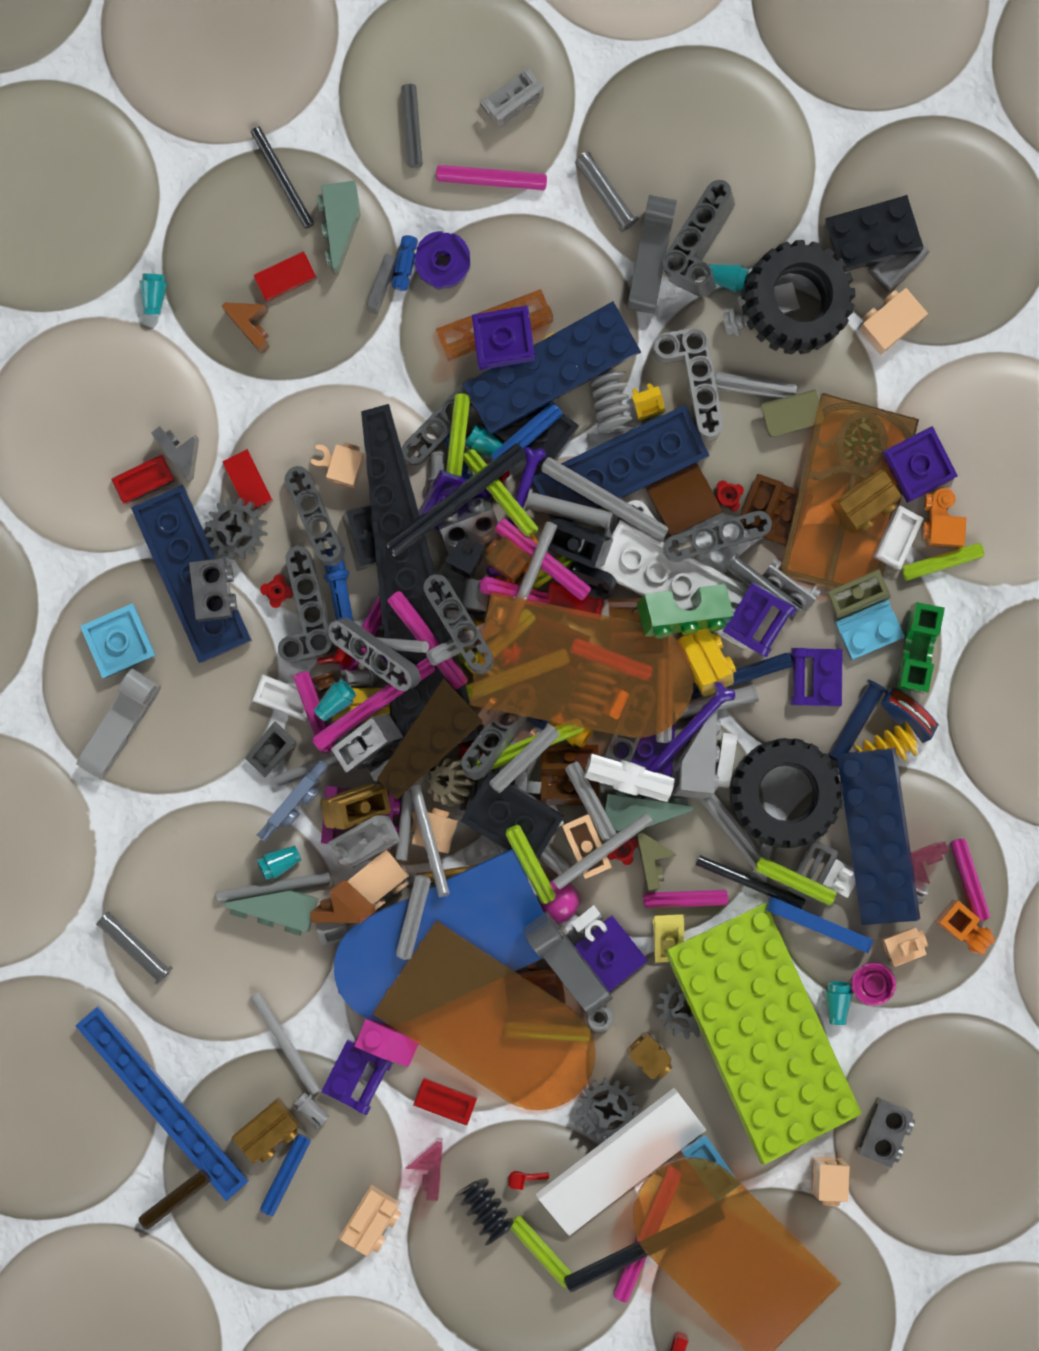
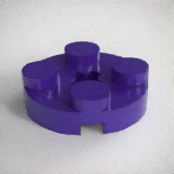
(446, 244)

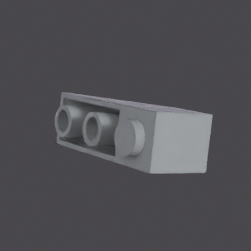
(696, 767)

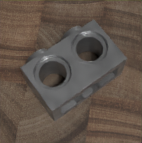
(470, 530)
(205, 591)
(367, 743)
(878, 1130)

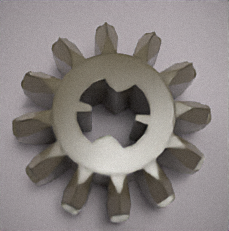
(449, 782)

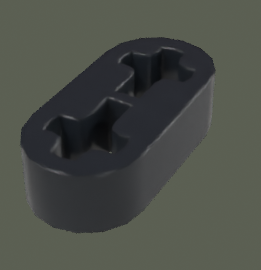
(593, 578)

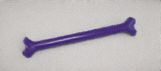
(533, 457)
(721, 695)

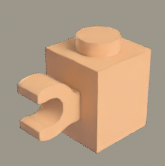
(343, 466)
(442, 828)
(904, 946)

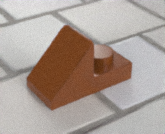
(244, 317)
(343, 907)

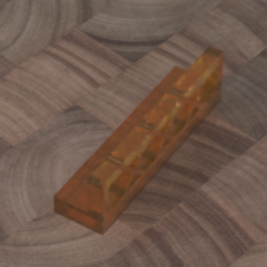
(467, 343)

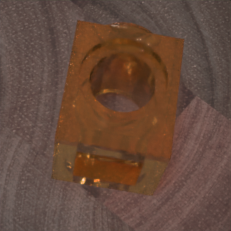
(507, 558)

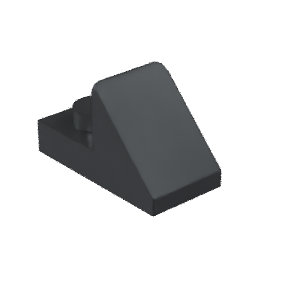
(270, 749)

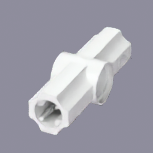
(629, 777)

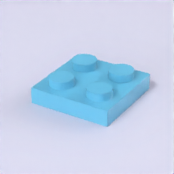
(118, 641)

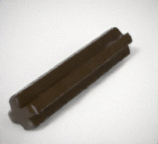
(174, 1199)

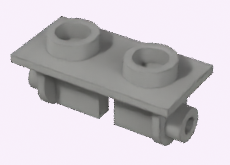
(800, 591)

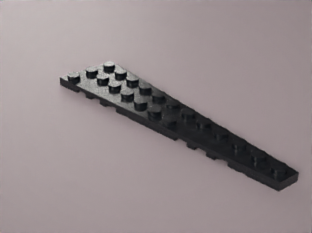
(392, 511)

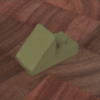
(650, 851)

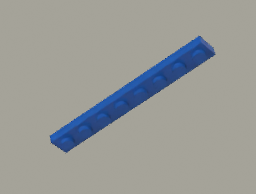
(162, 1102)

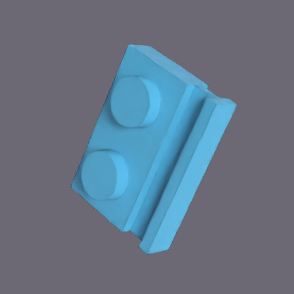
(869, 629)

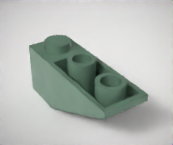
(342, 216)
(625, 810)
(285, 908)

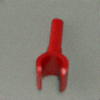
(340, 658)
(518, 1178)

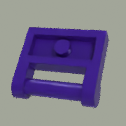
(750, 615)
(825, 677)
(347, 1074)

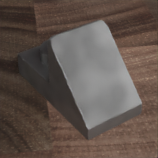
(183, 456)

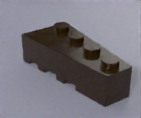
(432, 736)

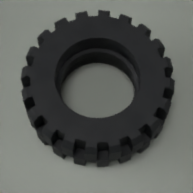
(825, 274)
(825, 787)

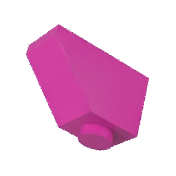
(386, 1042)

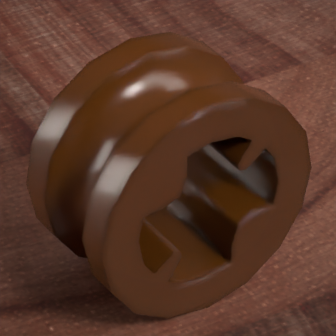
(323, 681)

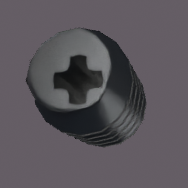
(486, 1209)

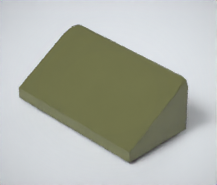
(790, 413)
(858, 594)

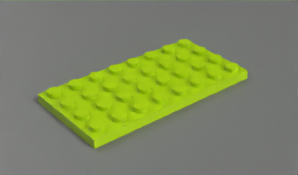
(763, 1033)

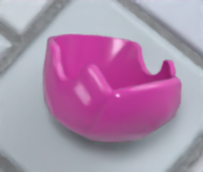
(564, 905)
(873, 984)

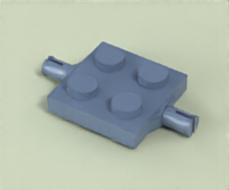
(287, 811)

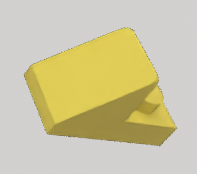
(667, 932)

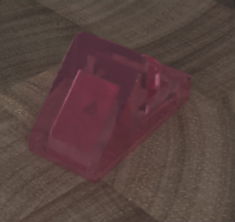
(930, 854)
(430, 1160)

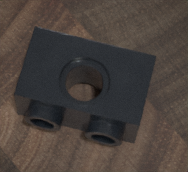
(580, 543)

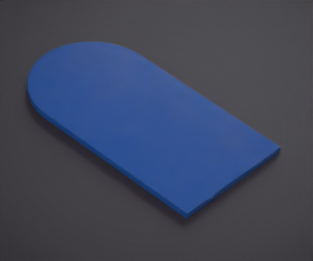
(484, 906)

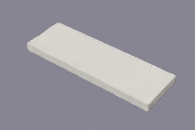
(642, 568)
(621, 1161)

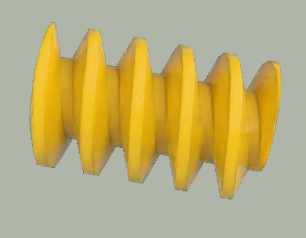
(902, 739)

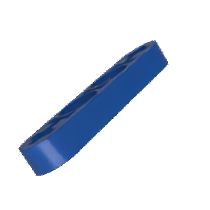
(819, 924)

